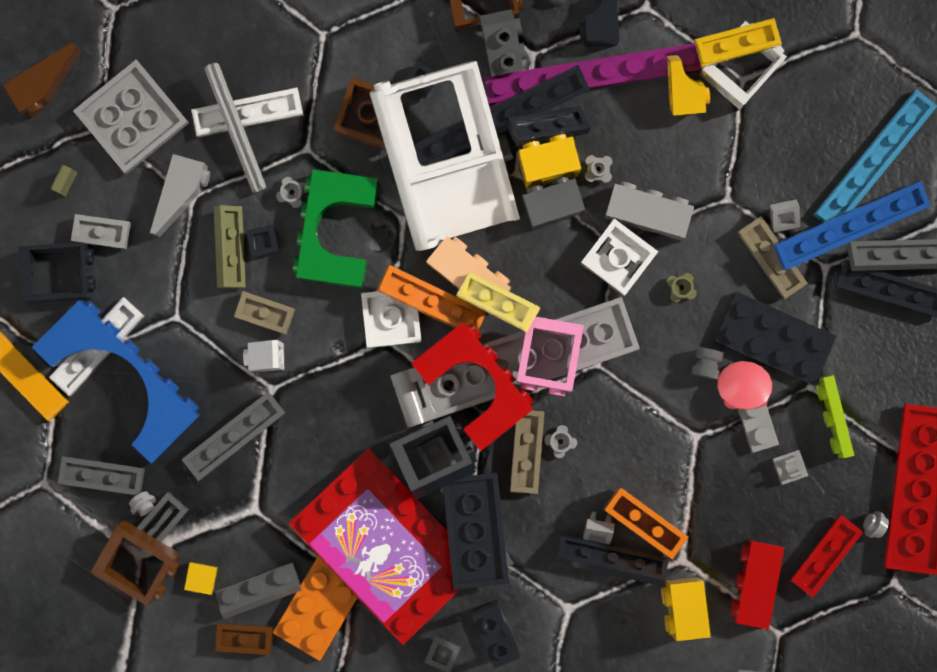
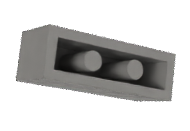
(649, 211)

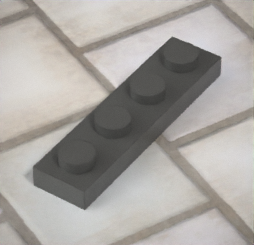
(893, 254)
(233, 436)

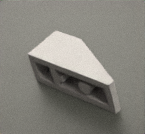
(180, 189)

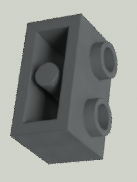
(501, 42)
(553, 202)

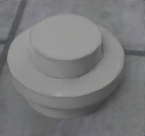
(142, 504)
(875, 525)

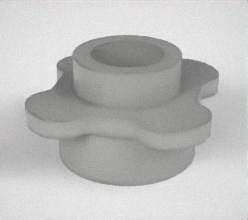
(603, 175)
(284, 195)
(568, 441)

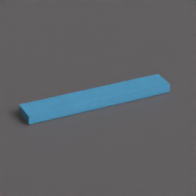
(877, 157)

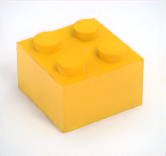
(548, 161)
(686, 609)

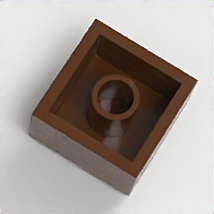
(358, 117)

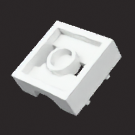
(626, 248)

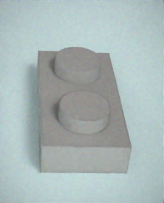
(100, 231)
(758, 428)

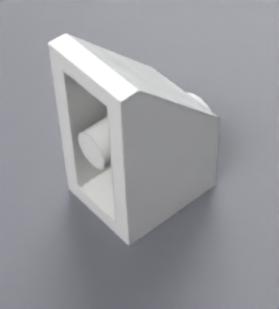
(264, 356)

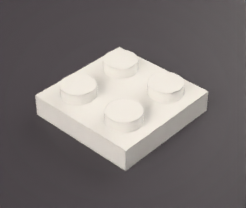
(389, 321)

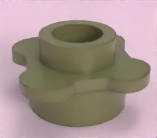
(685, 280)

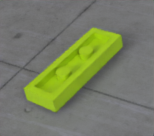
(834, 417)

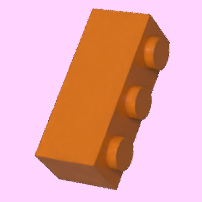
(645, 523)

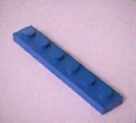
(851, 225)

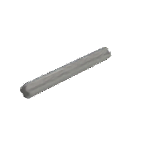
(235, 127)

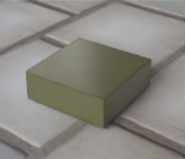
(63, 180)

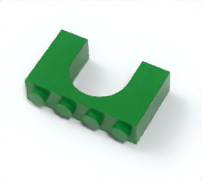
(325, 192)

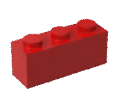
(757, 584)

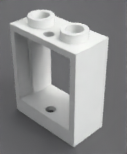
(730, 89)

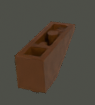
(40, 82)

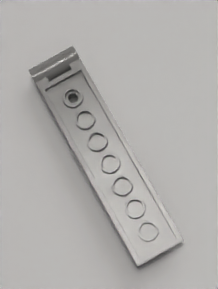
(604, 337)

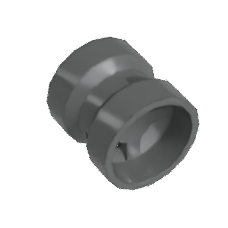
(707, 363)

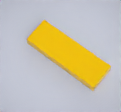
(737, 42)

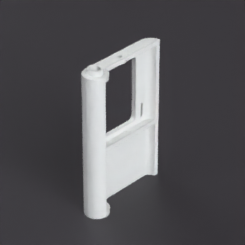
(455, 192)

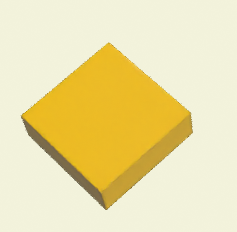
(201, 578)

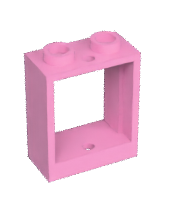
(556, 327)

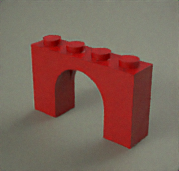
(464, 347)

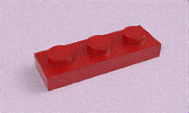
(826, 555)

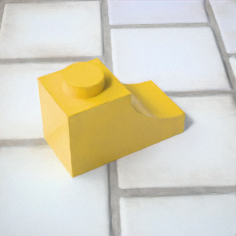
(685, 94)

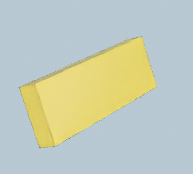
(498, 302)

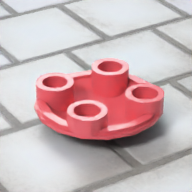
(744, 386)

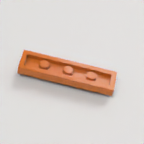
(429, 299)

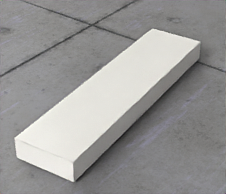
(251, 111)
(81, 365)

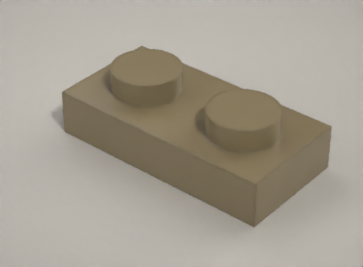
(264, 313)

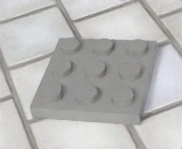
(131, 117)

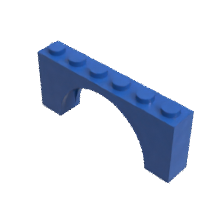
(84, 330)

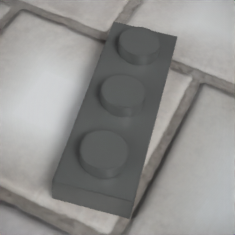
(101, 475)
(258, 590)

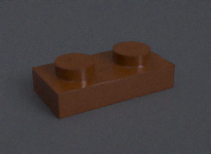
(244, 638)

